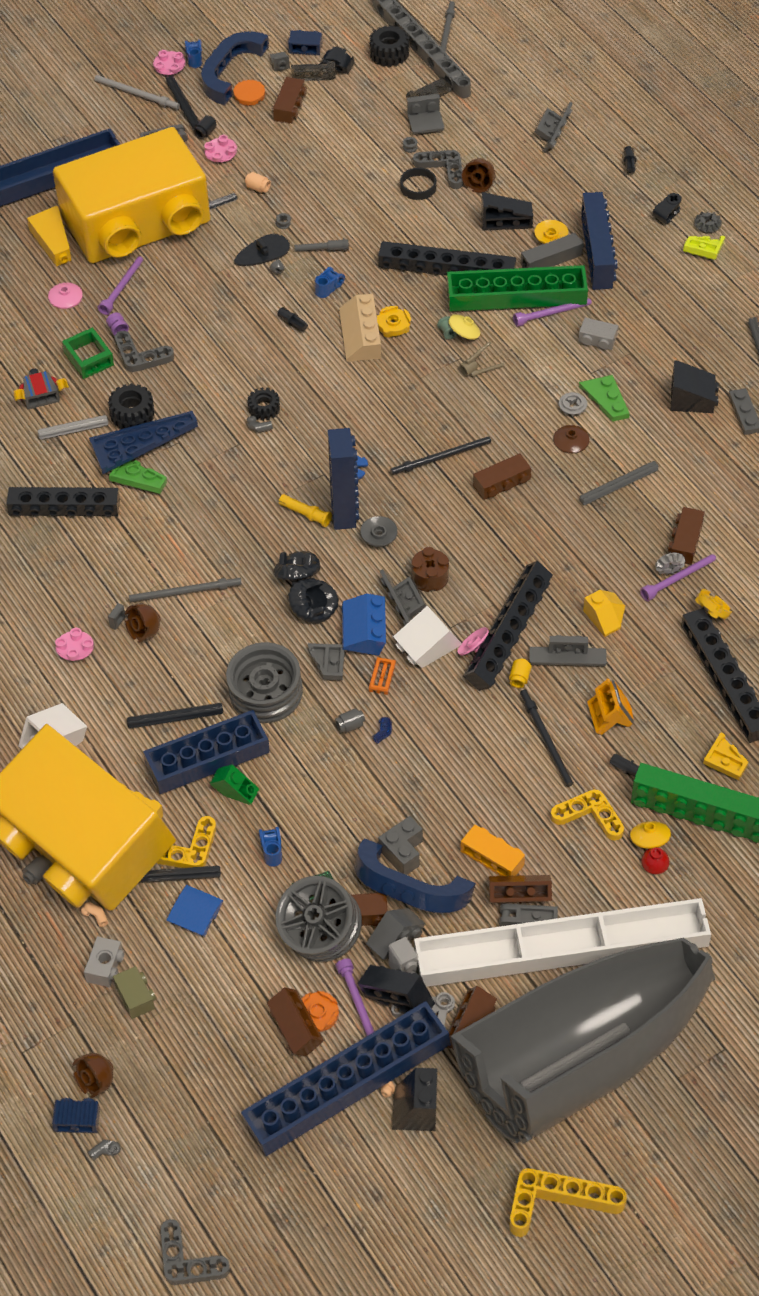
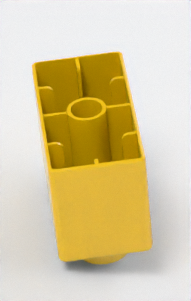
(132, 195)
(79, 820)

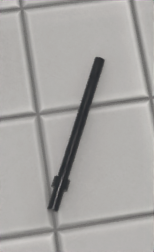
(409, 465)
(531, 708)

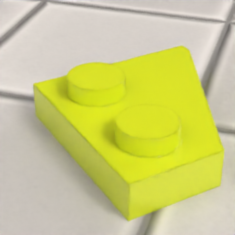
(704, 246)

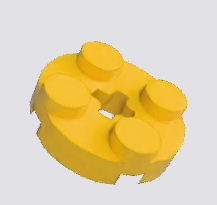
(393, 328)
(716, 605)

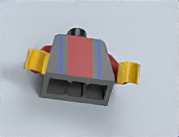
(39, 389)

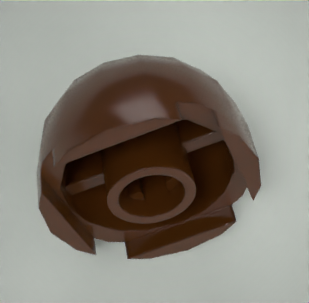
(478, 175)
(142, 621)
(93, 1073)

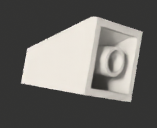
(426, 638)
(60, 719)

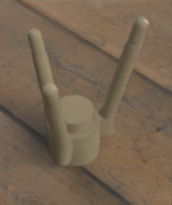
(469, 366)

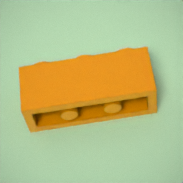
(492, 852)

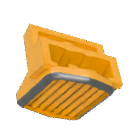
(609, 707)

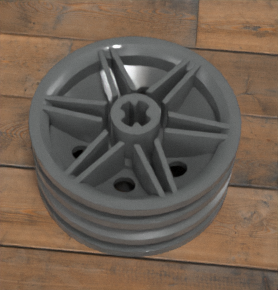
(266, 692)
(339, 938)

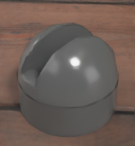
(277, 266)

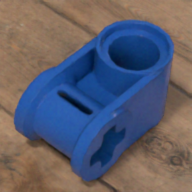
(194, 53)
(328, 282)
(271, 843)

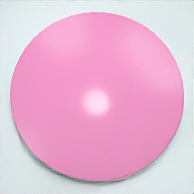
(169, 62)
(220, 149)
(74, 645)

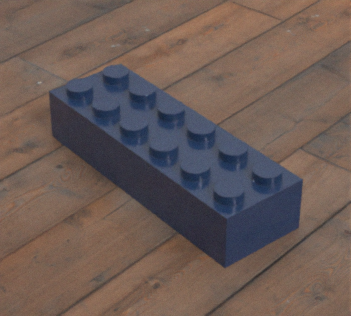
(598, 240)
(343, 478)
(206, 751)

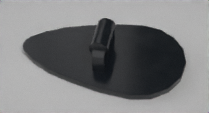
(263, 250)

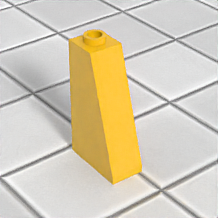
(50, 234)

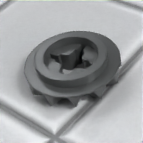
(710, 226)

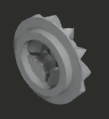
(570, 399)
(676, 559)

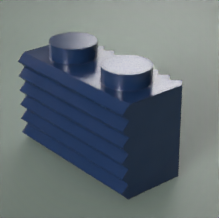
(305, 42)
(76, 1116)

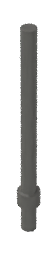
(450, 13)
(221, 584)

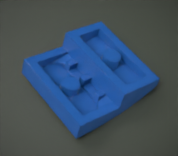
(195, 910)

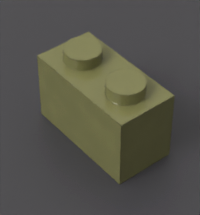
(134, 992)

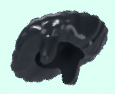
(296, 566)
(313, 600)

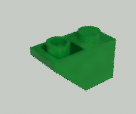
(234, 784)

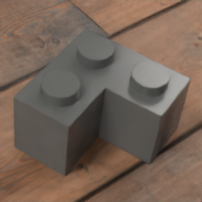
(400, 843)
(393, 927)

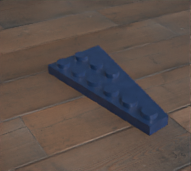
(128, 443)

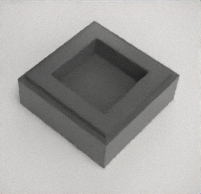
(116, 616)

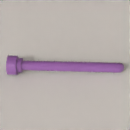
(106, 305)
(521, 318)
(649, 591)
(346, 968)

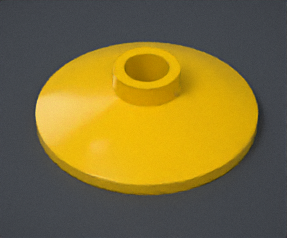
(550, 230)
(650, 834)

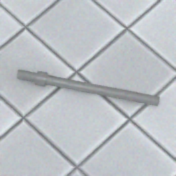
(163, 101)

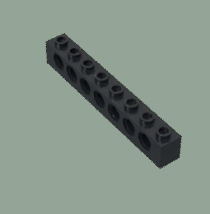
(438, 260)
(508, 626)
(724, 672)

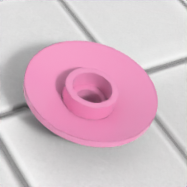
(65, 295)
(473, 641)

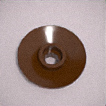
(571, 439)

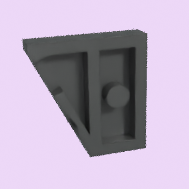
(328, 659)

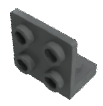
(424, 114)

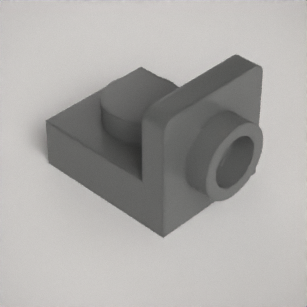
(280, 61)

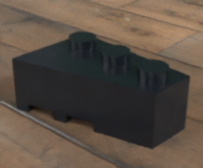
(505, 213)
(394, 988)

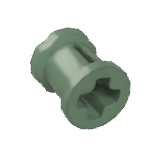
(443, 324)

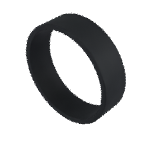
(418, 171)

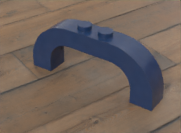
(233, 45)
(406, 888)

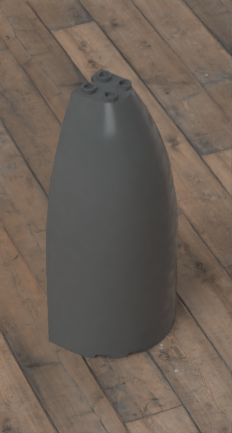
(645, 987)

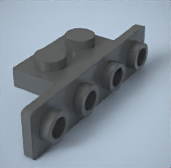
(550, 125)
(405, 595)
(568, 651)

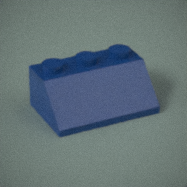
(364, 624)

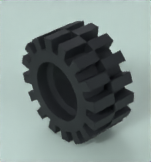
(263, 396)

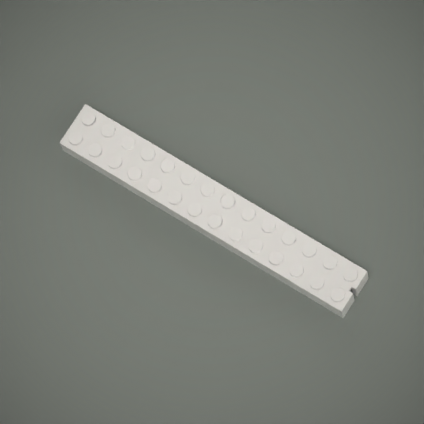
(556, 942)

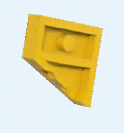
(726, 758)

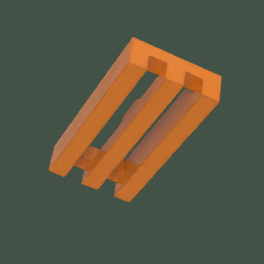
(380, 688)

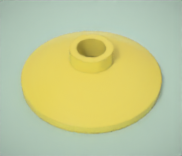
(464, 326)

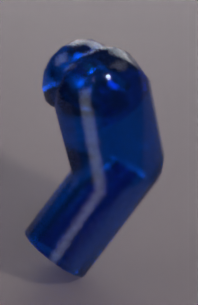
(385, 730)

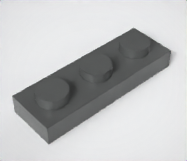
(744, 411)

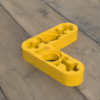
(594, 808)
(190, 854)

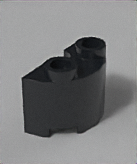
(342, 60)

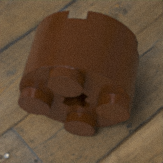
(430, 569)

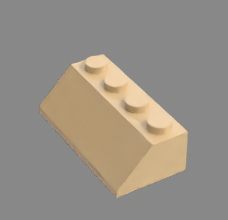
(360, 328)

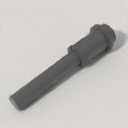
(330, 245)

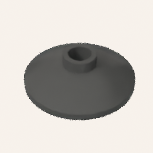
(379, 531)

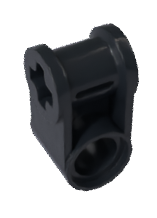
(667, 208)

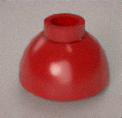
(655, 861)

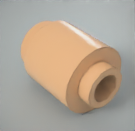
(257, 182)

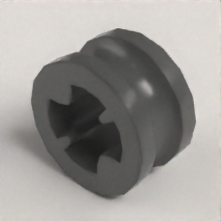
(410, 144)
(281, 217)

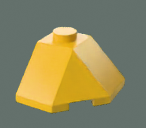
(604, 611)

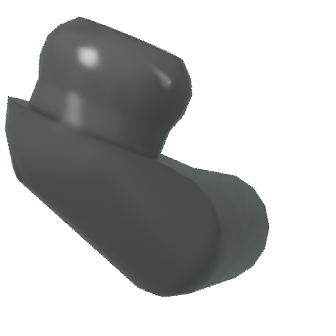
(258, 427)
(104, 1147)

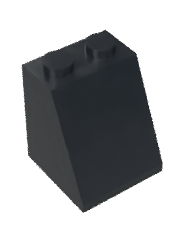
(693, 389)
(416, 1101)

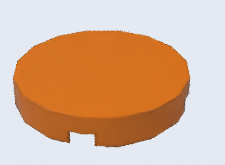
(249, 92)
(322, 1009)

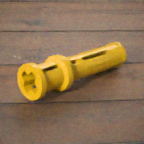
(312, 513)

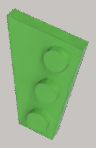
(607, 396)
(139, 477)

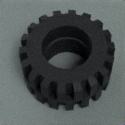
(389, 46)
(131, 396)

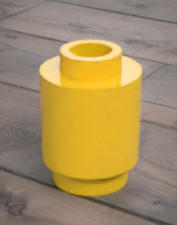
(519, 673)

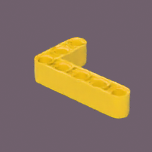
(561, 1195)

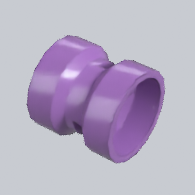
(116, 323)

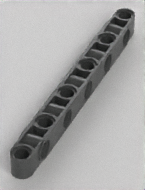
(425, 46)

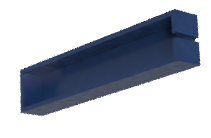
(35, 172)

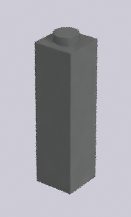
(553, 252)

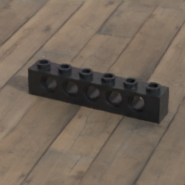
(63, 501)

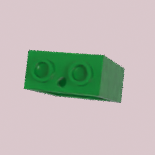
(87, 367)

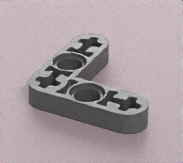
(452, 160)
(139, 358)
(179, 1263)

